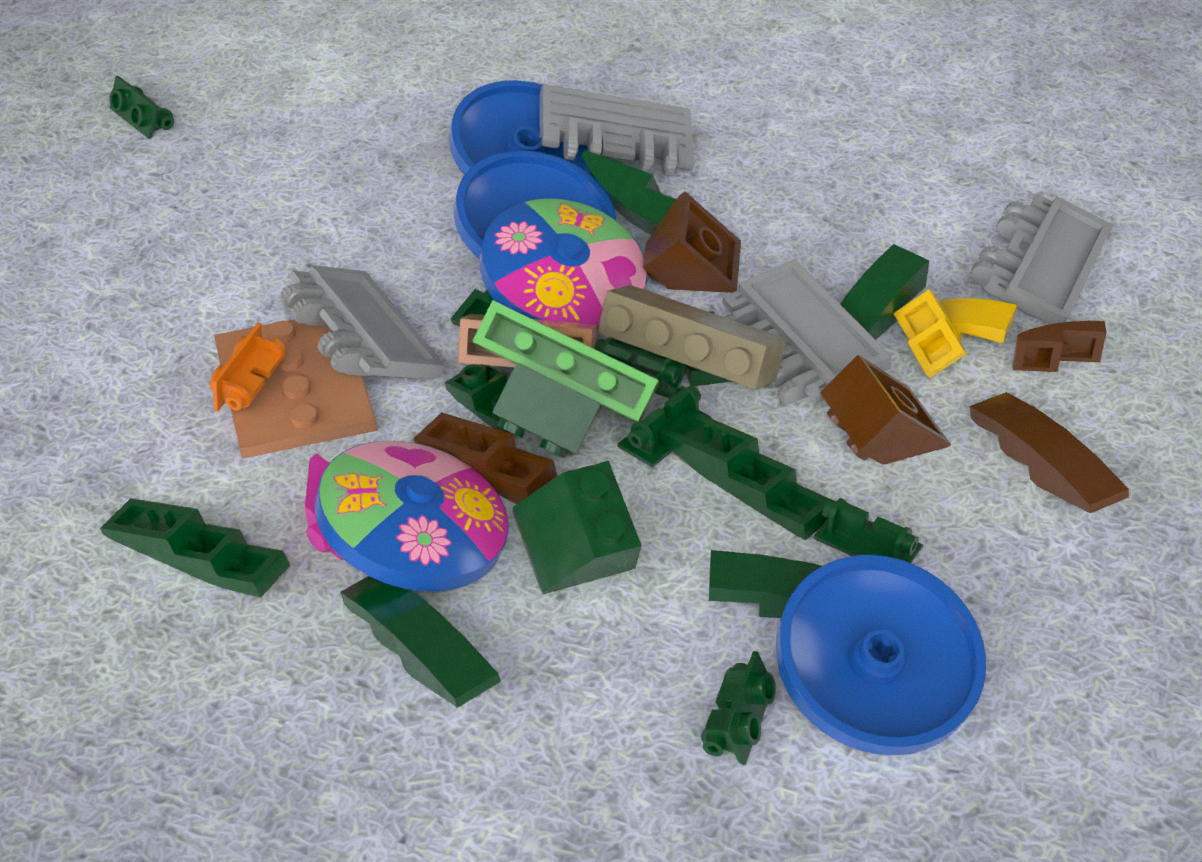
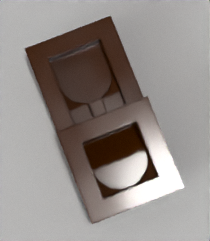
(1066, 341)

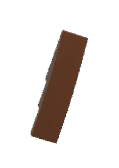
(491, 453)
(1053, 454)

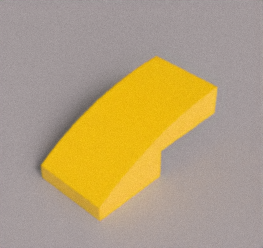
(980, 317)
(930, 333)

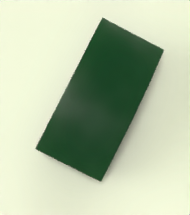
(478, 390)

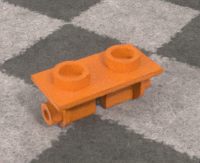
(235, 380)

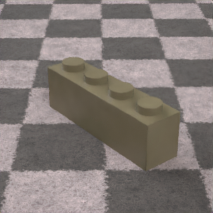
(692, 336)

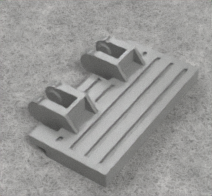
(616, 127)
(1046, 256)
(366, 327)
(817, 329)

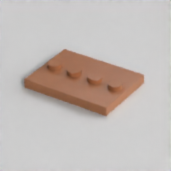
(303, 397)

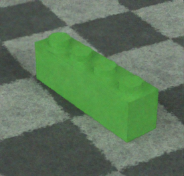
(566, 361)

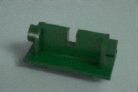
(138, 109)
(667, 371)
(643, 436)
(853, 534)
(747, 694)

